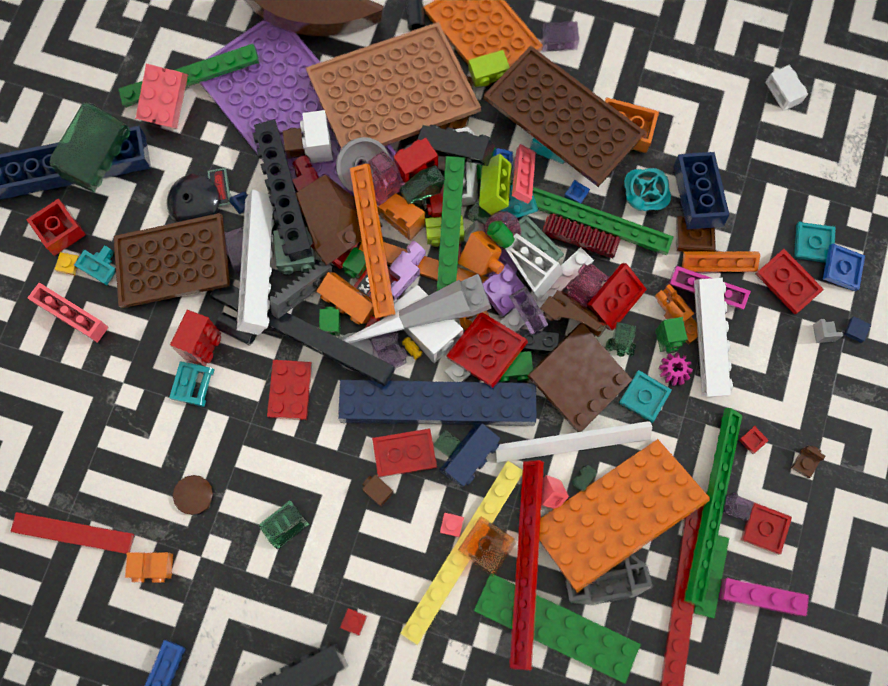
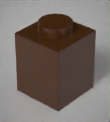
(293, 143)
(377, 490)

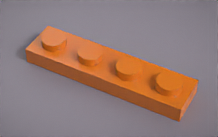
(721, 261)

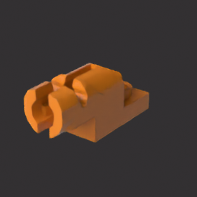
(677, 308)

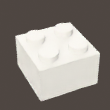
(316, 136)

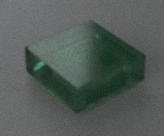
(447, 443)

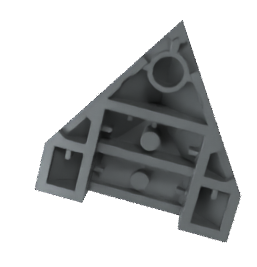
(619, 583)

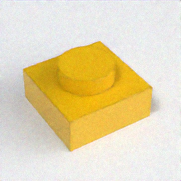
(66, 263)

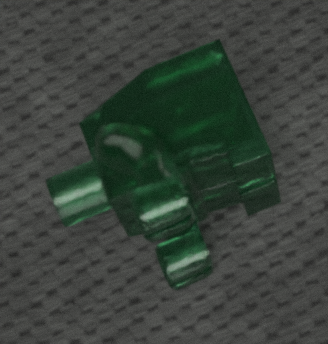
(622, 340)

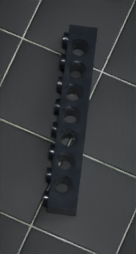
(269, 132)

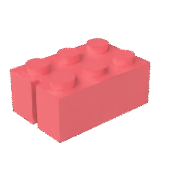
(161, 96)

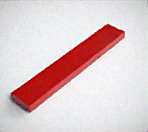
(72, 533)

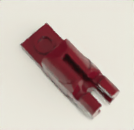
(304, 173)

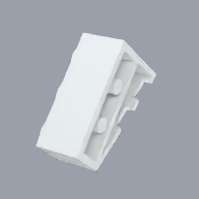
(534, 265)

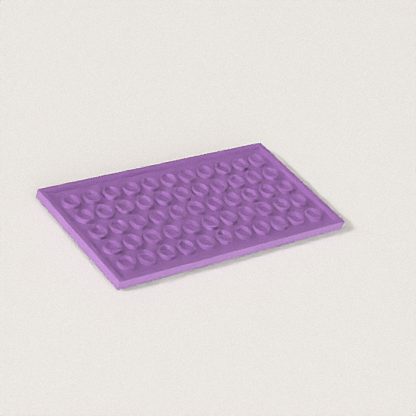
(272, 90)

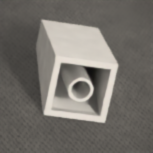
(432, 338)

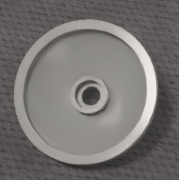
(354, 151)

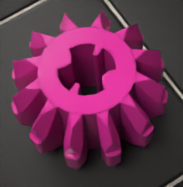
(668, 366)

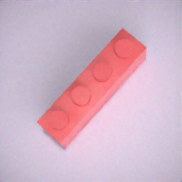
(68, 312)

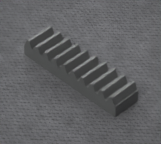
(298, 290)

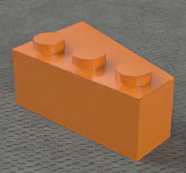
(402, 216)

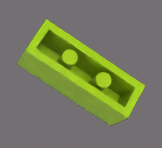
(495, 185)

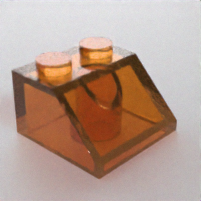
(487, 546)

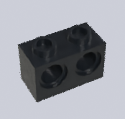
(539, 343)

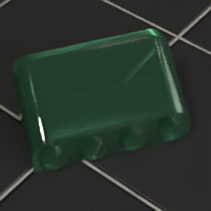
(89, 147)

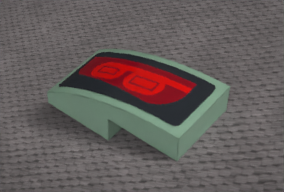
(221, 180)

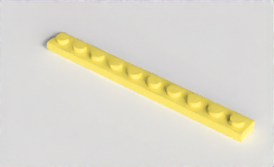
(456, 561)

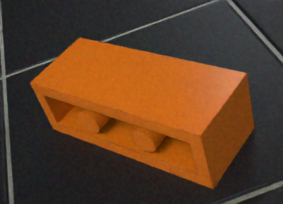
(346, 298)

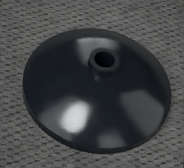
(202, 200)

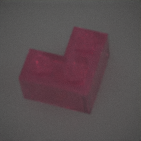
(385, 177)

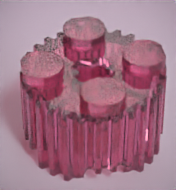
(586, 284)

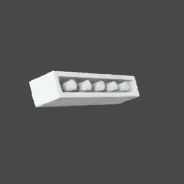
(713, 337)

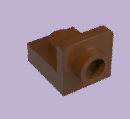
(808, 461)

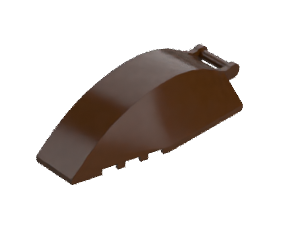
(319, 16)

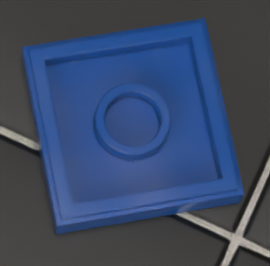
(844, 267)

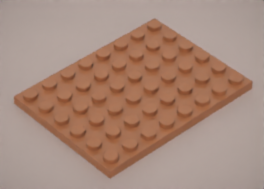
(393, 88)

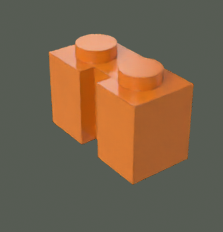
(149, 565)

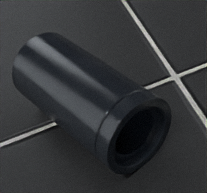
(415, 14)
(228, 325)

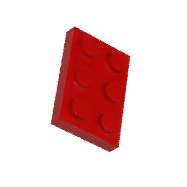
(789, 281)
(617, 296)
(289, 389)
(404, 453)

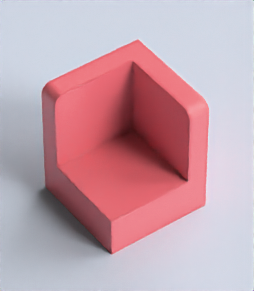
(553, 492)

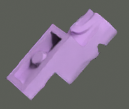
(405, 268)

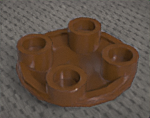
(192, 494)

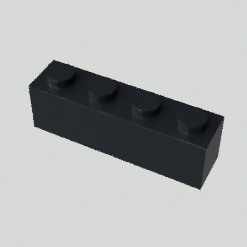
(456, 144)

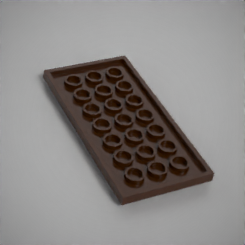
(564, 115)

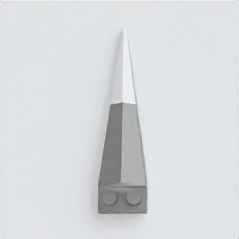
(451, 302)

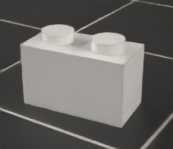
(786, 87)

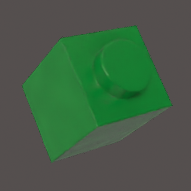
(355, 264)
(330, 320)

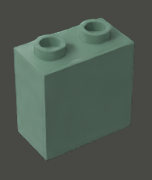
(283, 262)

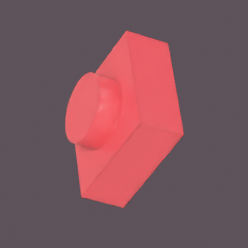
(451, 525)

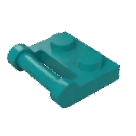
(185, 383)

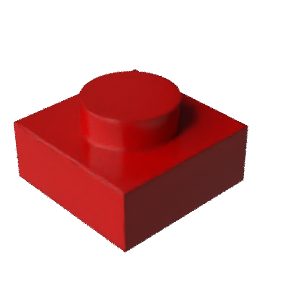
(753, 440)
(353, 621)

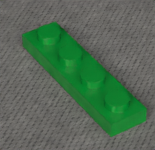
(715, 579)

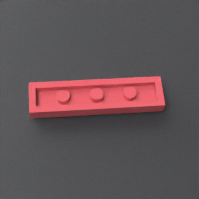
(523, 174)

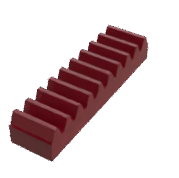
(582, 236)

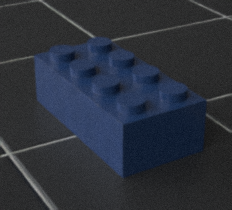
(701, 190)

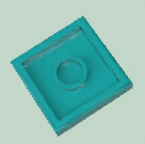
(813, 241)
(645, 396)

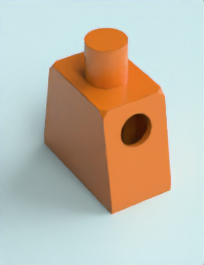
(481, 254)

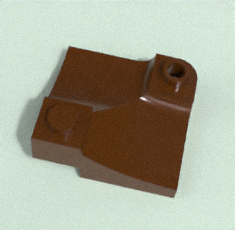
(565, 306)

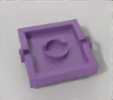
(500, 287)

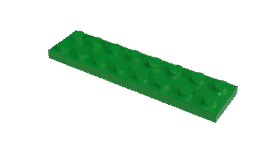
(563, 630)

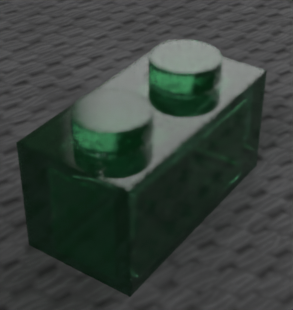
(583, 480)

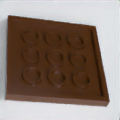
(579, 377)

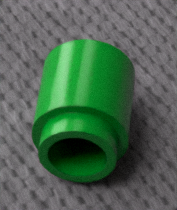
(500, 234)

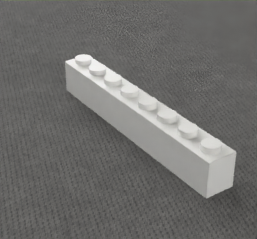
(255, 264)

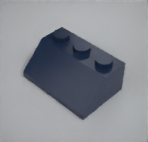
(470, 455)

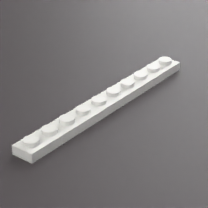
(513, 319)

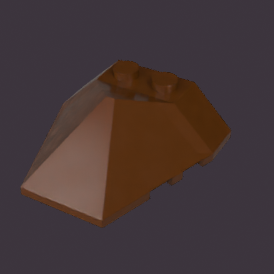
(330, 218)

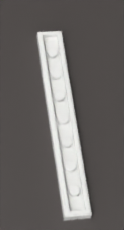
(573, 441)

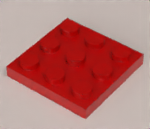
(487, 349)

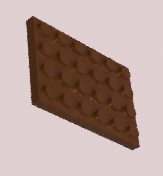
(171, 261)

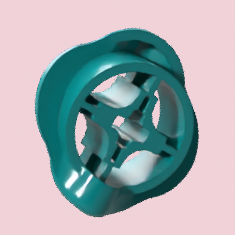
(656, 176)

